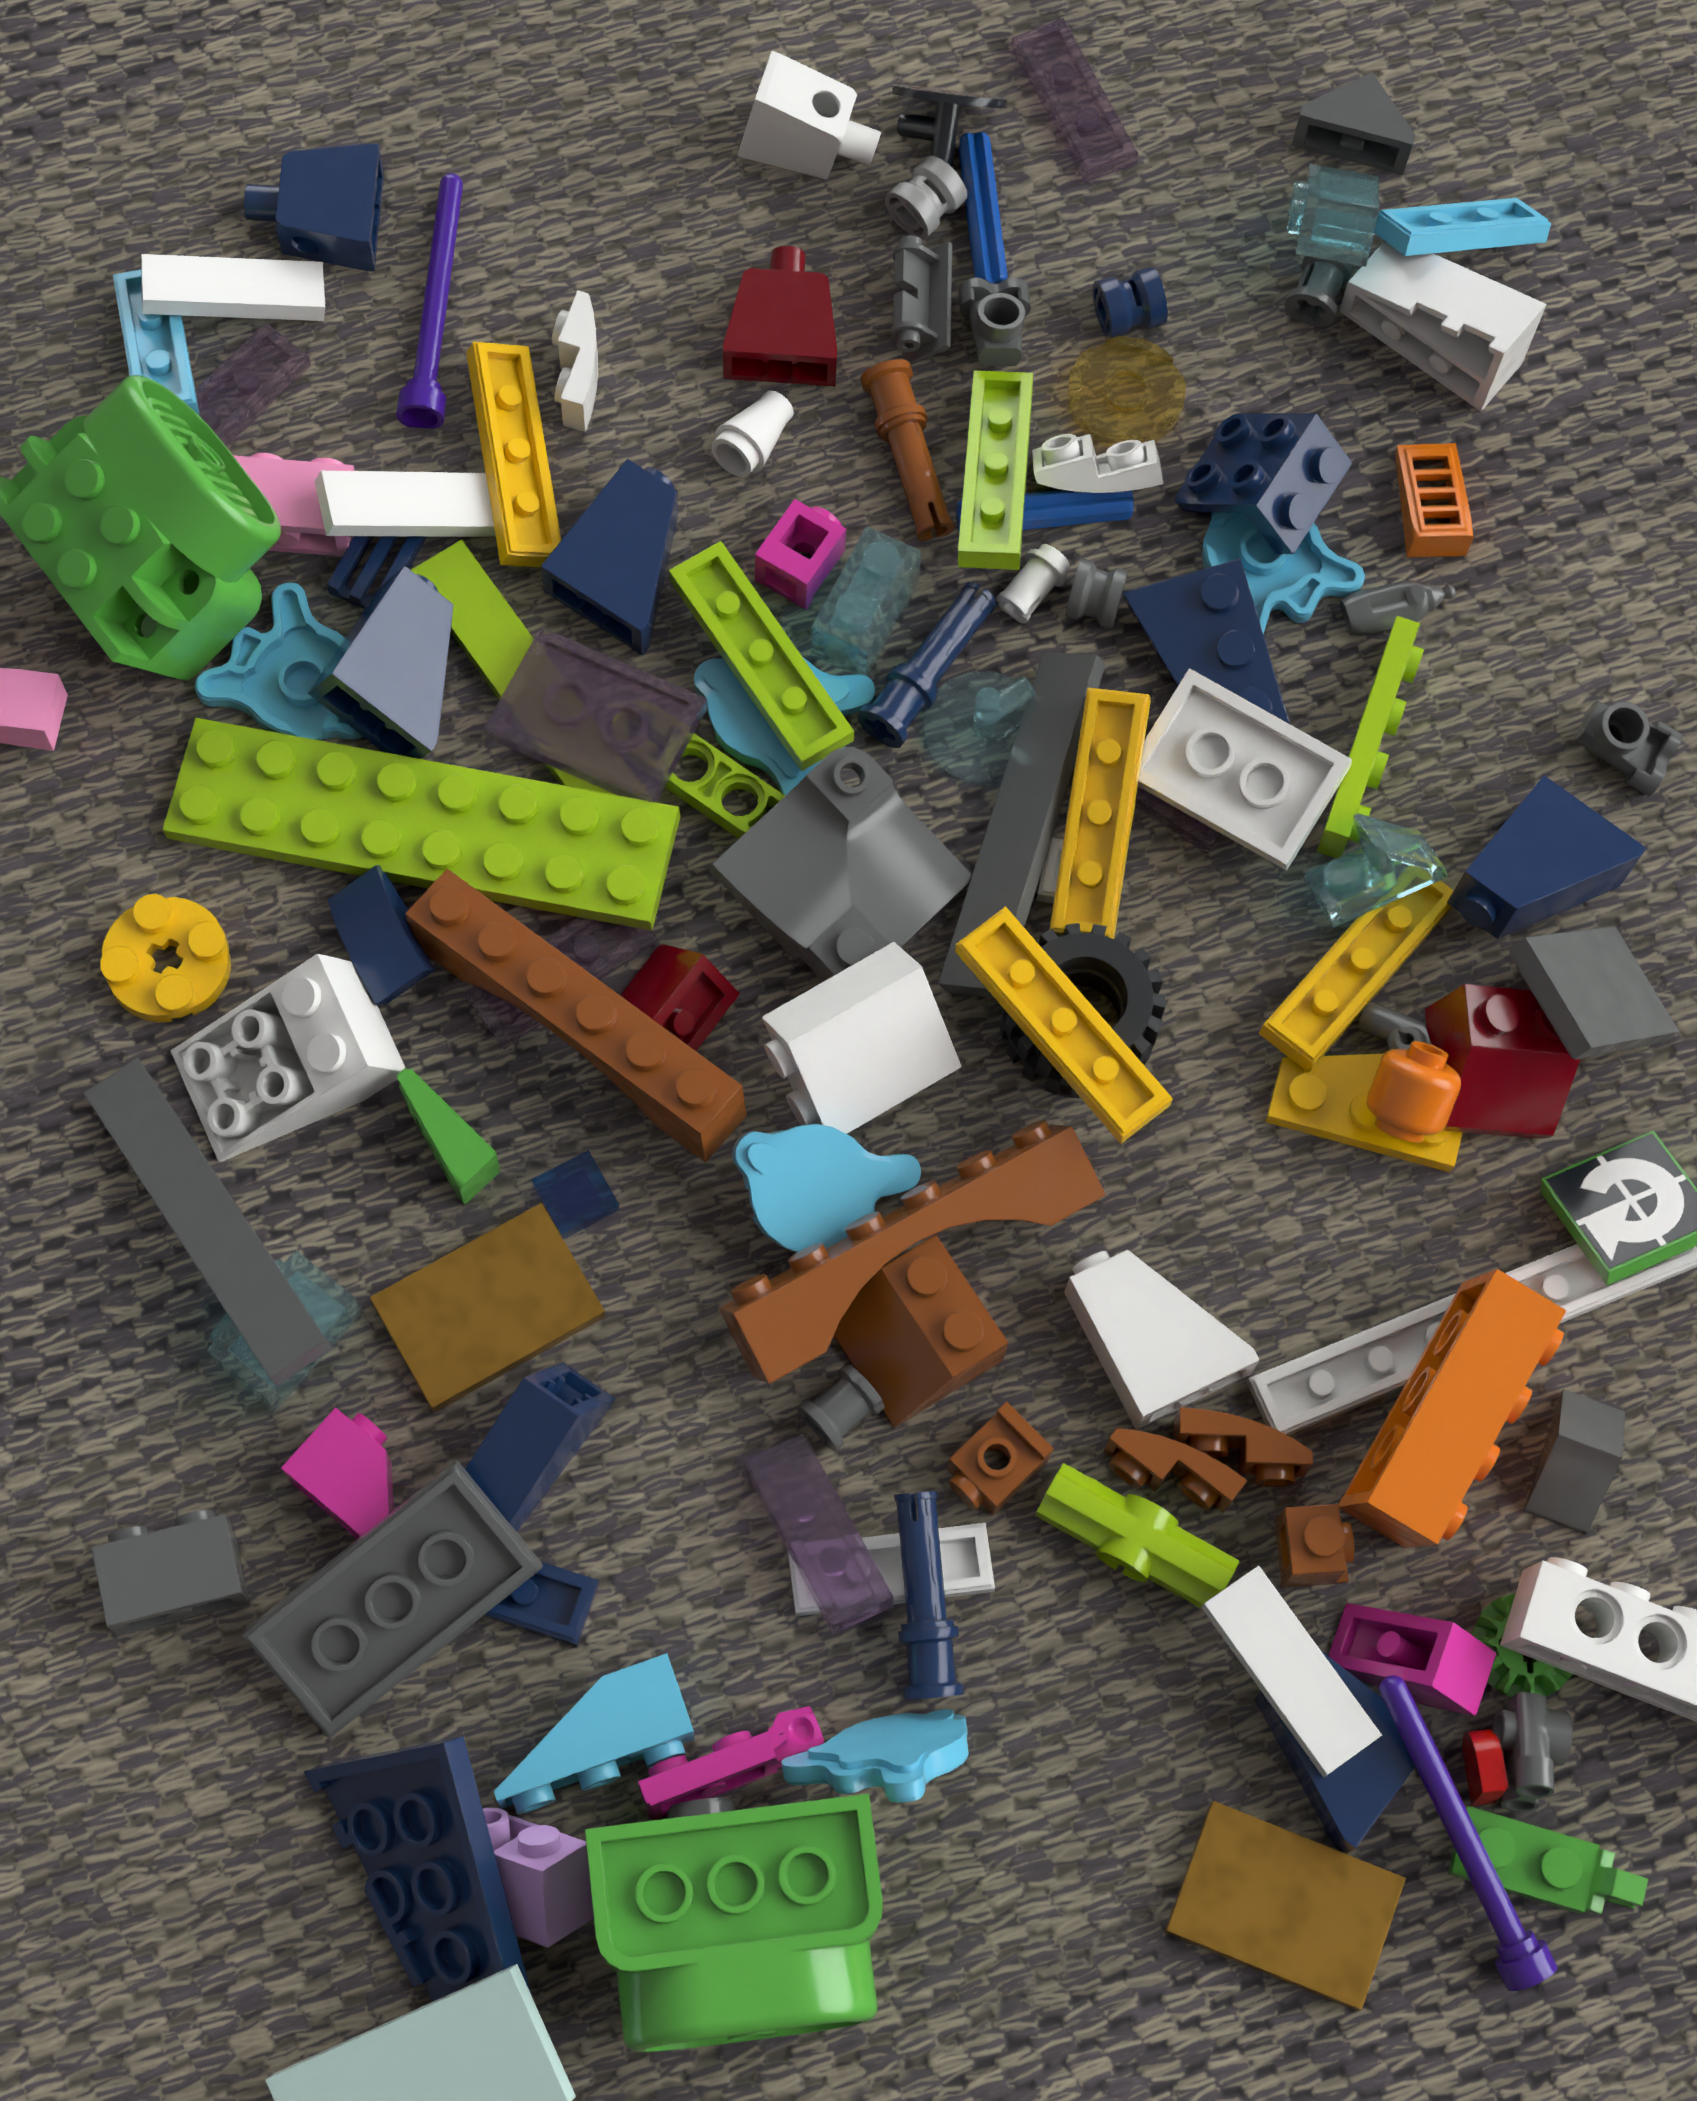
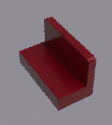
(681, 993)

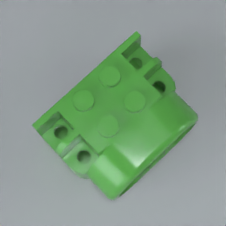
(144, 528)
(739, 1922)

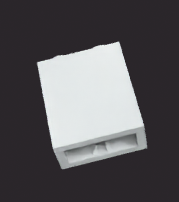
(860, 1041)

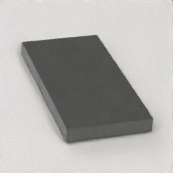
(392, 1599)

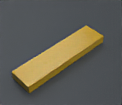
(513, 453)
(1100, 810)
(1353, 974)
(1063, 1025)

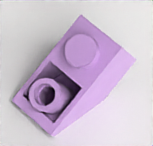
(541, 1877)

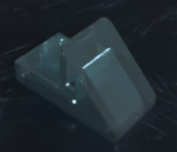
(1384, 869)

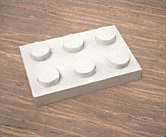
(1239, 769)

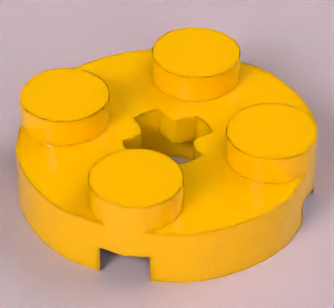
(155, 925)

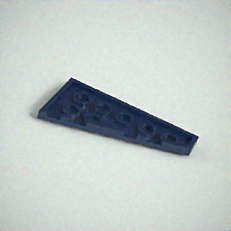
(426, 1860)

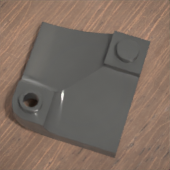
(840, 867)

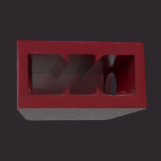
(782, 325)

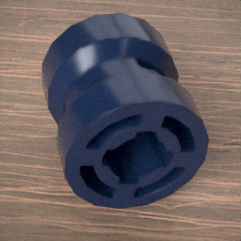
(1130, 302)

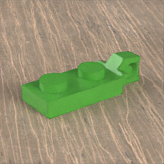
(1552, 1866)

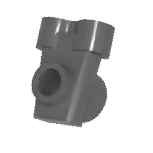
(996, 318)
(1629, 743)
(1532, 1745)

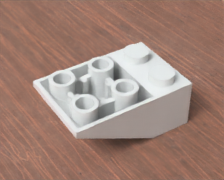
(288, 1057)

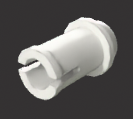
(1043, 571)

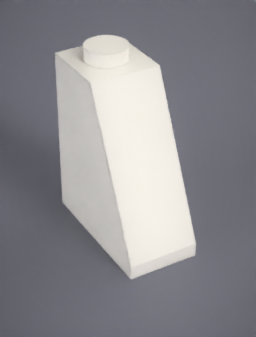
(1153, 1337)

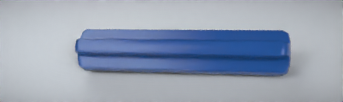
(982, 207)
(1070, 508)

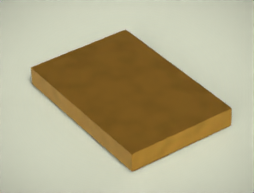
(487, 1307)
(1285, 1905)

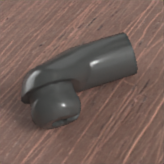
(1392, 1026)

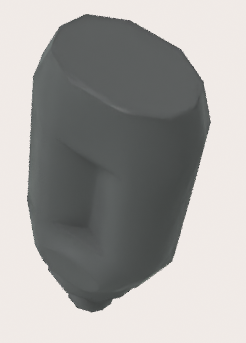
(1377, 607)

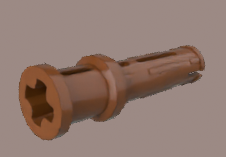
(902, 425)

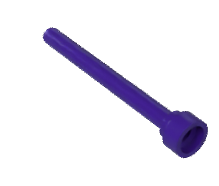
(422, 400)
(1522, 1957)

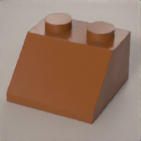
(919, 1331)

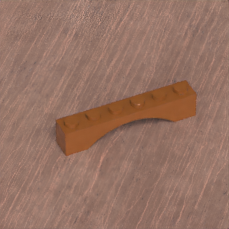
(644, 1060)
(796, 1313)

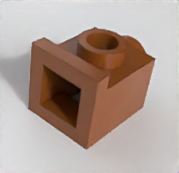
(1018, 1440)
(1313, 1546)

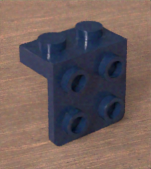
(1270, 469)

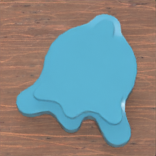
(1280, 580)
(276, 670)
(746, 733)
(815, 1182)
(885, 1752)

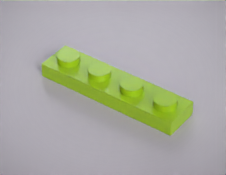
(995, 470)
(761, 656)
(1380, 716)

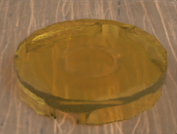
(1124, 408)

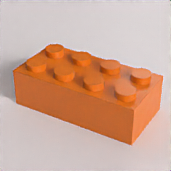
(1454, 1410)

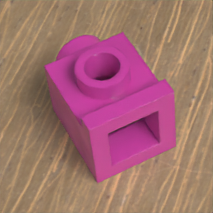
(800, 530)

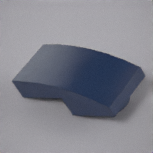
(378, 937)

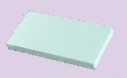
(459, 2048)

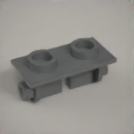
(924, 307)

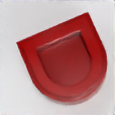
(1484, 1767)

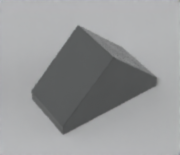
(1356, 126)
(1577, 1462)

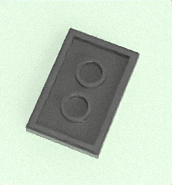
(1593, 991)

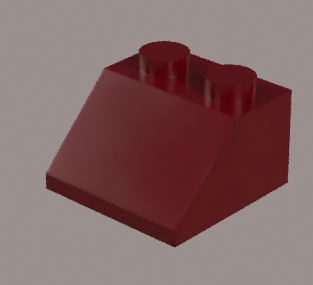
(1507, 1061)

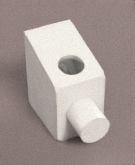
(804, 121)

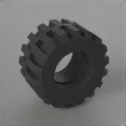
(1113, 971)

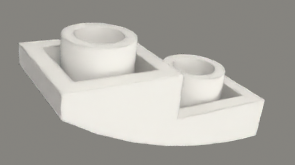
(578, 356)
(1072, 465)

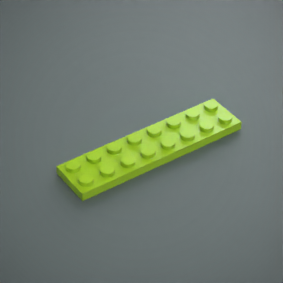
(418, 817)

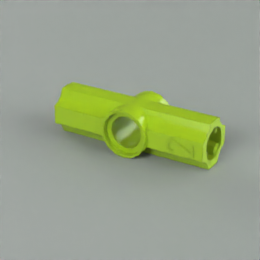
(1136, 1536)

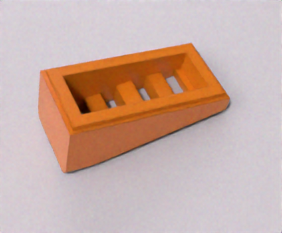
(1433, 539)

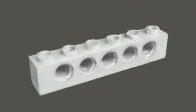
(1546, 1630)

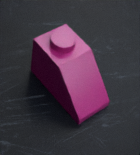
(345, 1471)
(1433, 1656)

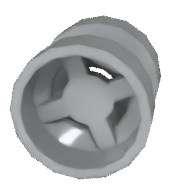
(926, 197)

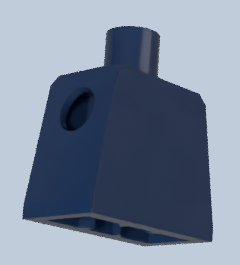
(325, 204)

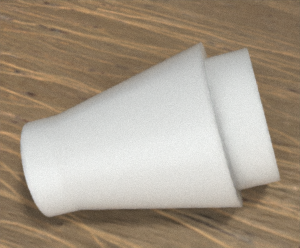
(750, 436)

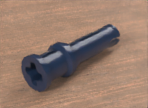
(913, 684)
(927, 1630)

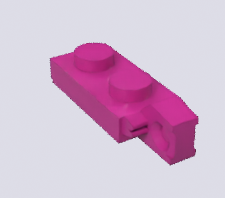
(734, 1762)

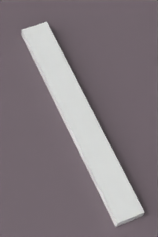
(1385, 1355)

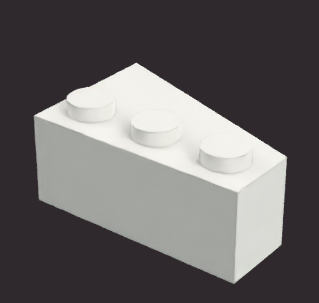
(1444, 319)

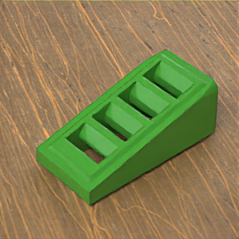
(459, 1150)

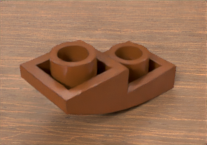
(1261, 1449)
(1150, 1458)

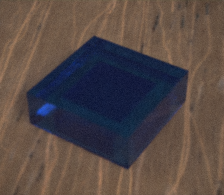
(575, 1194)

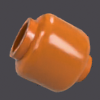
(1413, 1092)

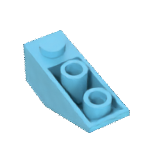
(615, 1723)

